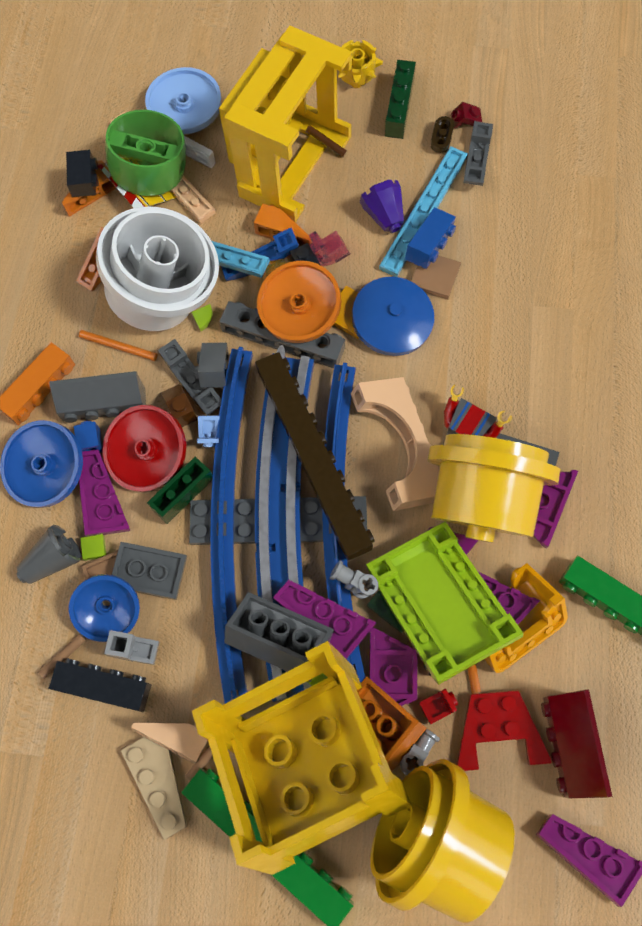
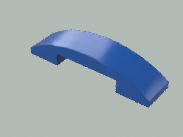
(275, 250)

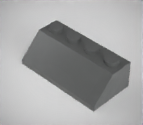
(97, 396)
(274, 632)

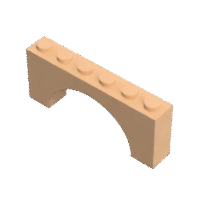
(393, 403)

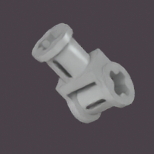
(354, 579)
(419, 750)

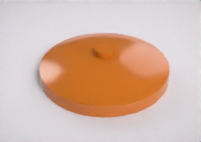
(299, 301)

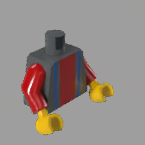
(468, 419)

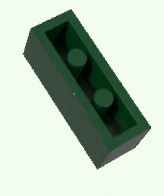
(180, 490)

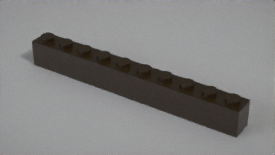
(314, 457)

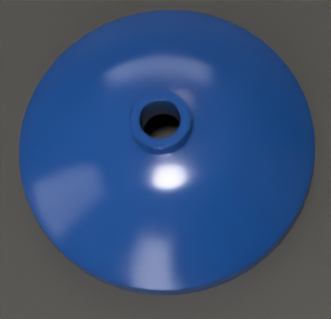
(95, 619)

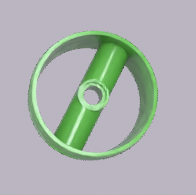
(156, 146)

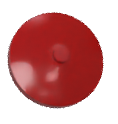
(144, 448)

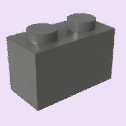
(213, 364)

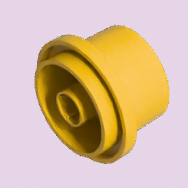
(490, 484)
(443, 848)

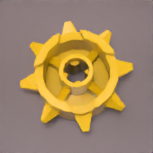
(363, 63)

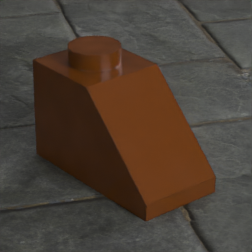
(179, 405)

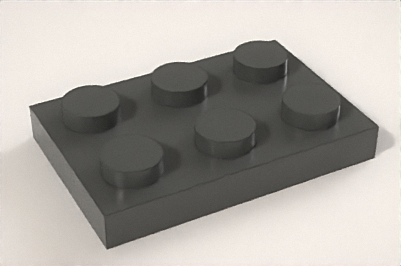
(150, 569)

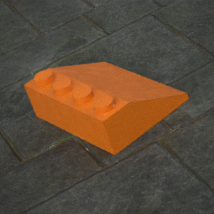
(392, 723)

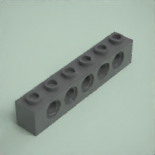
(250, 330)

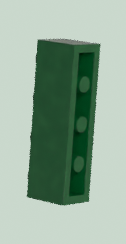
(400, 99)

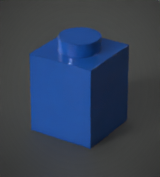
(89, 436)

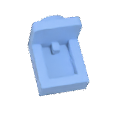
(208, 430)

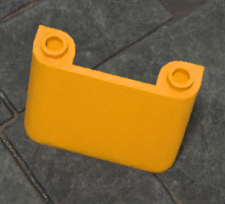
(539, 623)

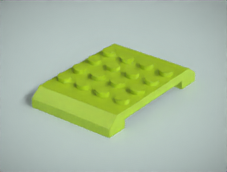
(443, 603)

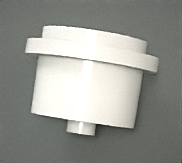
(155, 267)

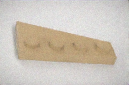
(157, 782)

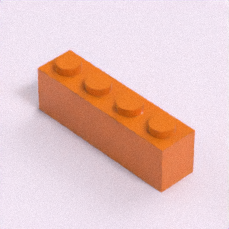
(33, 384)

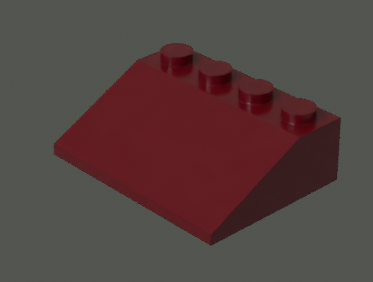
(576, 745)

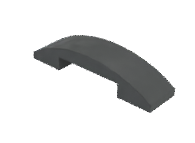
(478, 153)
(184, 371)

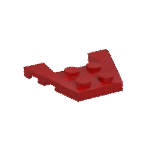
(499, 718)

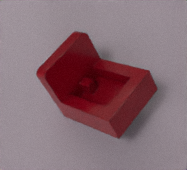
(466, 114)

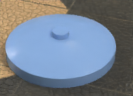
(186, 97)

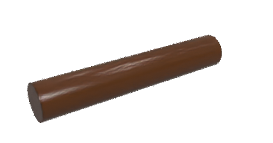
(326, 141)

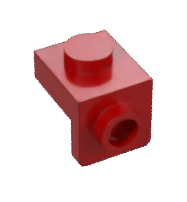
(438, 706)

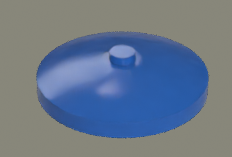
(392, 316)
(41, 464)

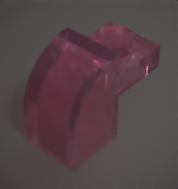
(329, 249)

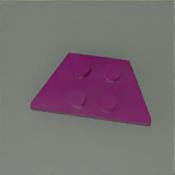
(552, 506)
(393, 667)

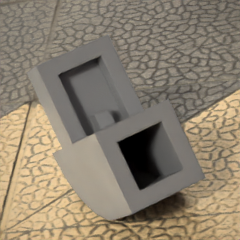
(131, 648)

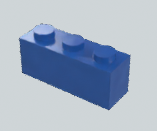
(430, 238)

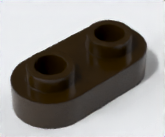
(442, 136)

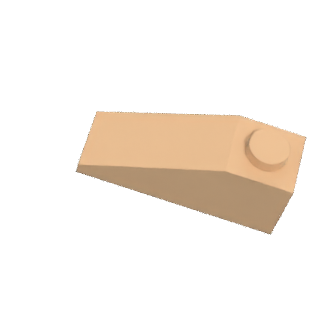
(176, 737)

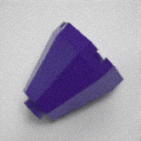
(385, 205)

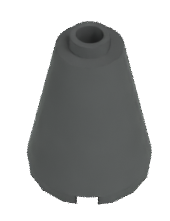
(49, 555)

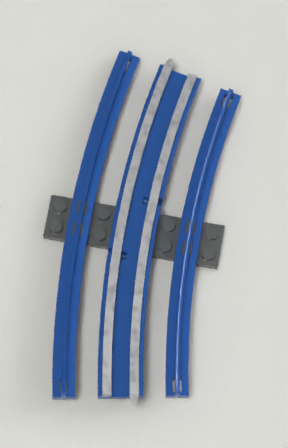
(277, 515)

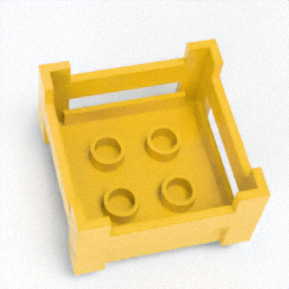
(271, 109)
(303, 762)

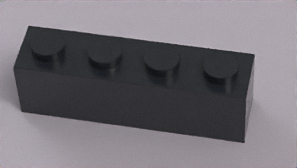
(99, 685)

